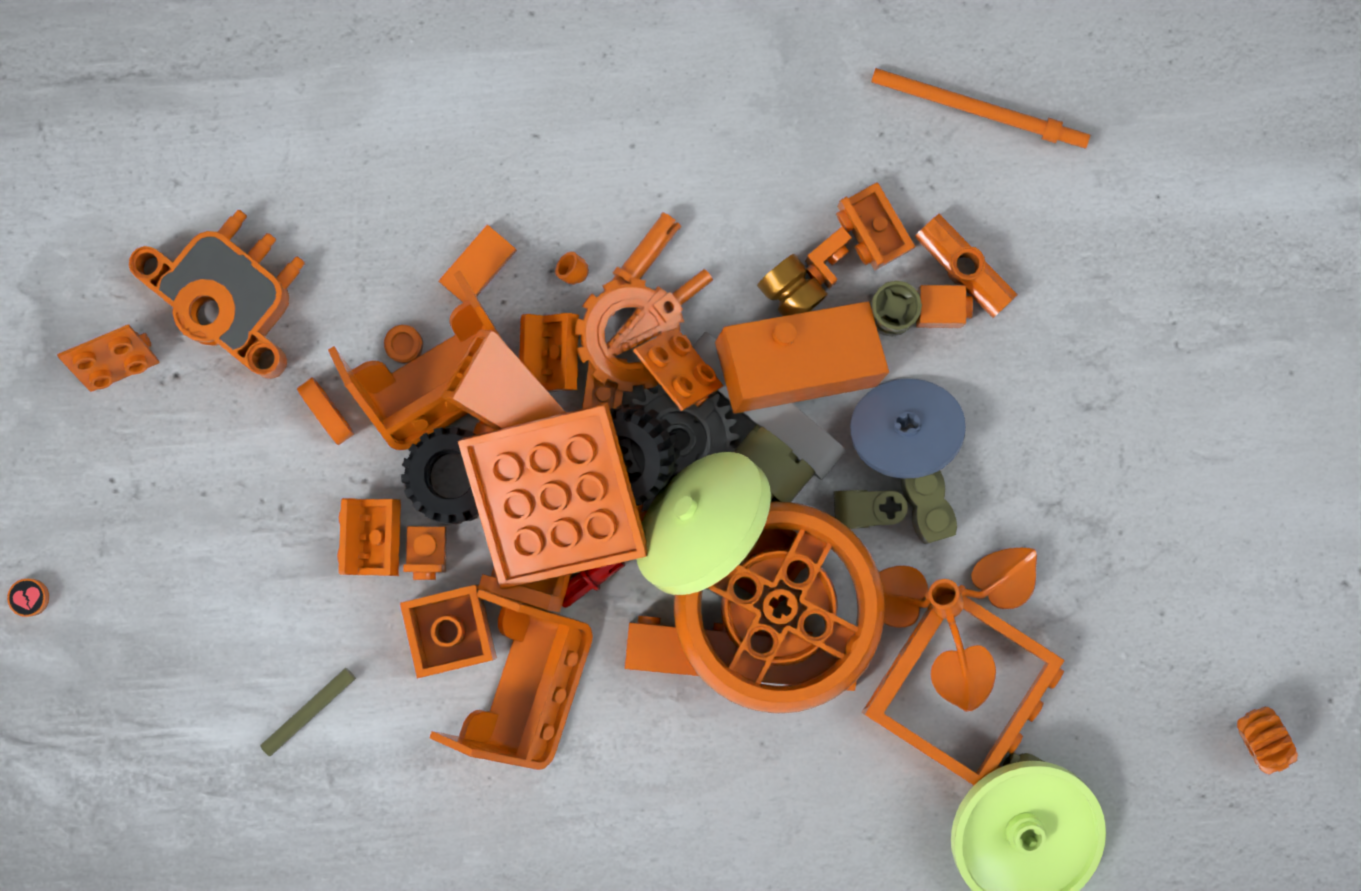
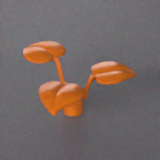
(968, 674)

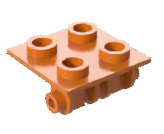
(109, 358)
(679, 369)

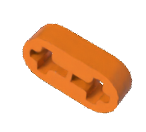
(325, 411)

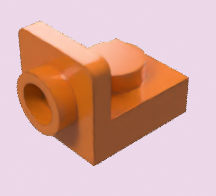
(830, 251)
(425, 552)

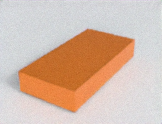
(479, 263)

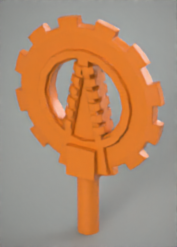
(654, 315)

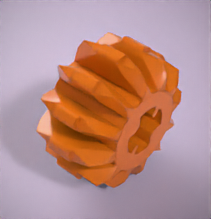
(1267, 740)

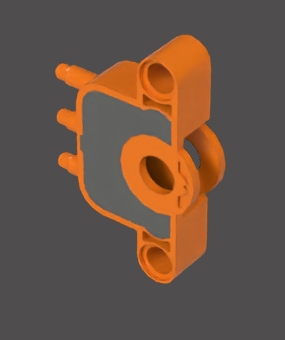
(221, 272)

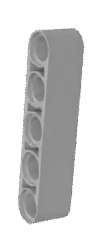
(783, 421)

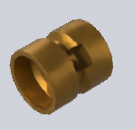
(789, 286)

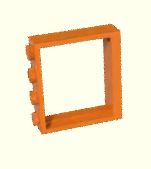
(1010, 736)

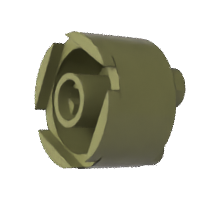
(778, 463)

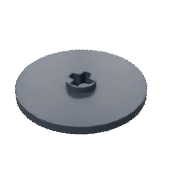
(922, 449)

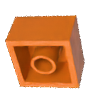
(448, 631)

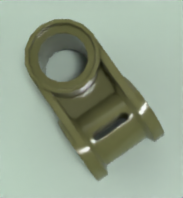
(862, 510)

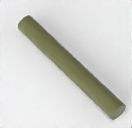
(307, 712)

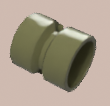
(895, 308)

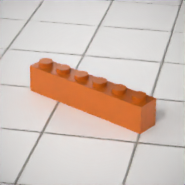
(658, 649)

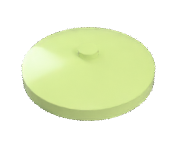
(704, 523)
(1028, 830)

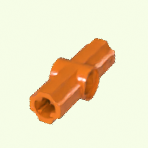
(984, 284)

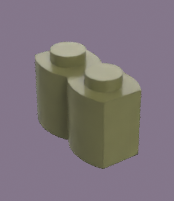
(931, 513)

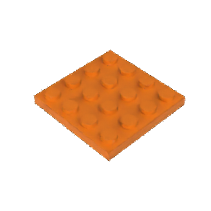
(554, 496)

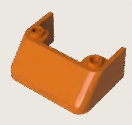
(410, 399)
(532, 691)

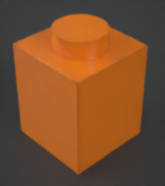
(944, 306)

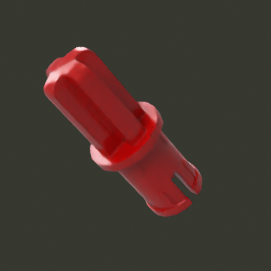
(588, 580)

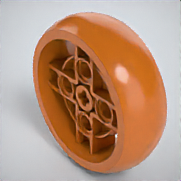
(790, 643)

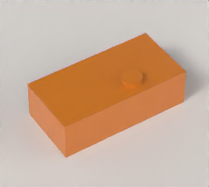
(801, 357)

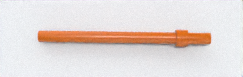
(1050, 130)

